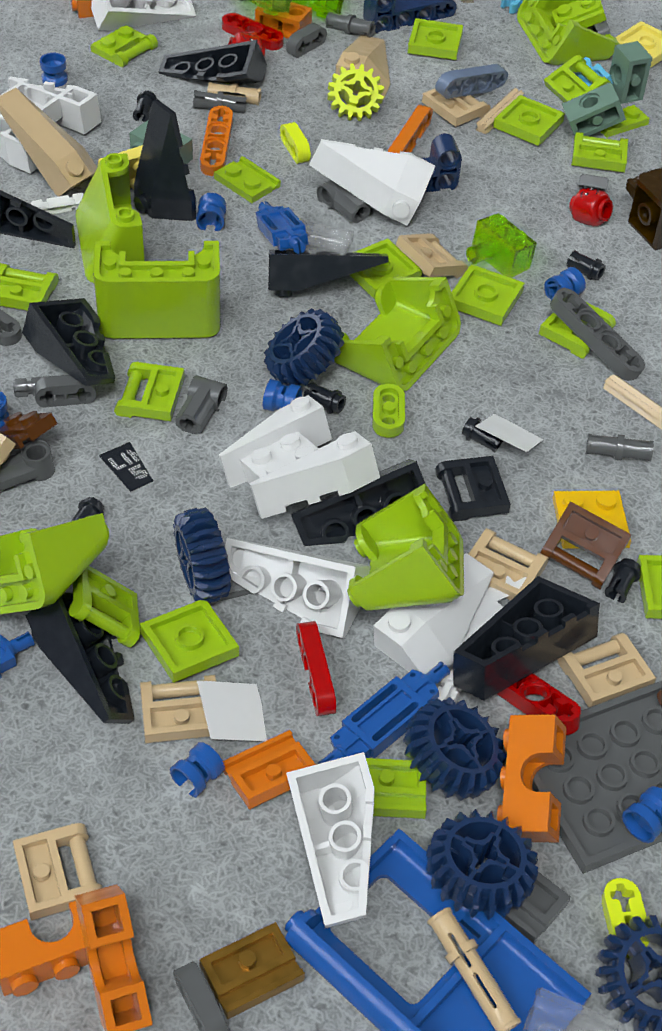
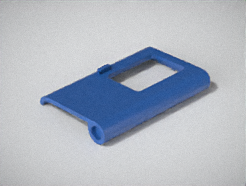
(449, 1005)

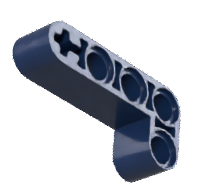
(397, 13)
(447, 163)

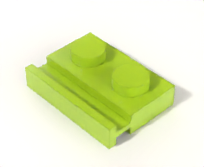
(583, 11)
(247, 179)
(397, 789)

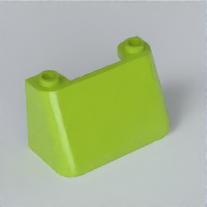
(561, 42)
(108, 215)
(408, 335)
(411, 553)
(47, 561)

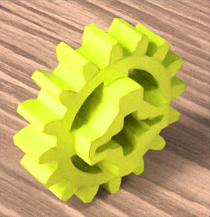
(344, 89)

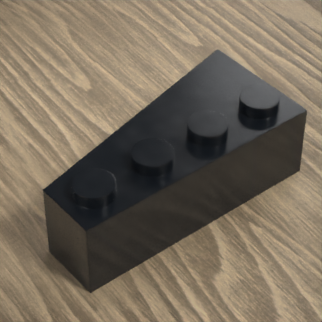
(524, 637)

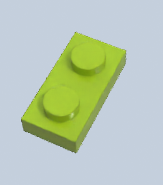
(634, 119)

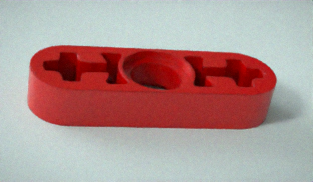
(270, 37)
(314, 660)
(553, 703)

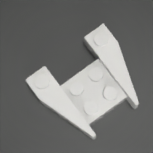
(68, 107)
(287, 467)

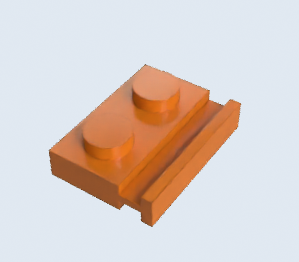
(261, 770)

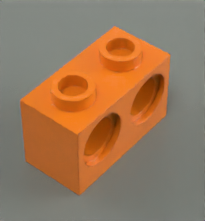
(287, 23)

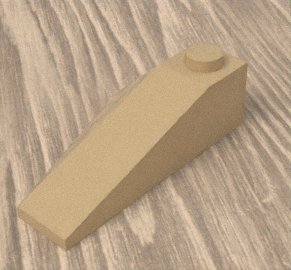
(372, 54)
(50, 147)

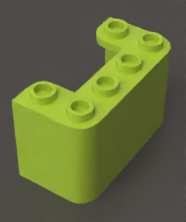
(157, 296)

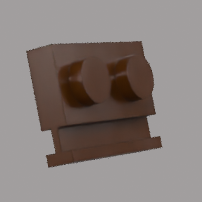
(27, 426)

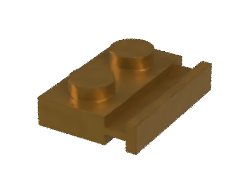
(251, 970)

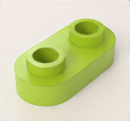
(388, 416)

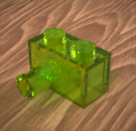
(501, 246)

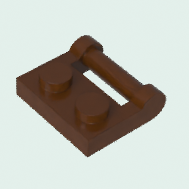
(591, 535)

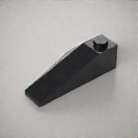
(223, 64)
(161, 173)
(33, 223)
(303, 270)
(70, 339)
(337, 516)
(84, 658)

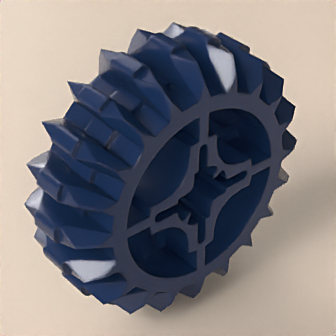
(304, 347)
(202, 555)
(454, 748)
(499, 882)
(642, 960)

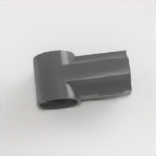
(343, 201)
(202, 399)
(32, 463)

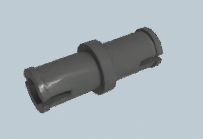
(350, 24)
(211, 100)
(620, 447)

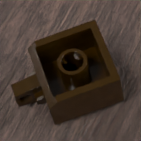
(647, 206)

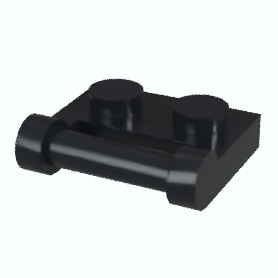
(483, 485)

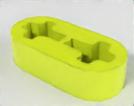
(295, 142)
(612, 907)

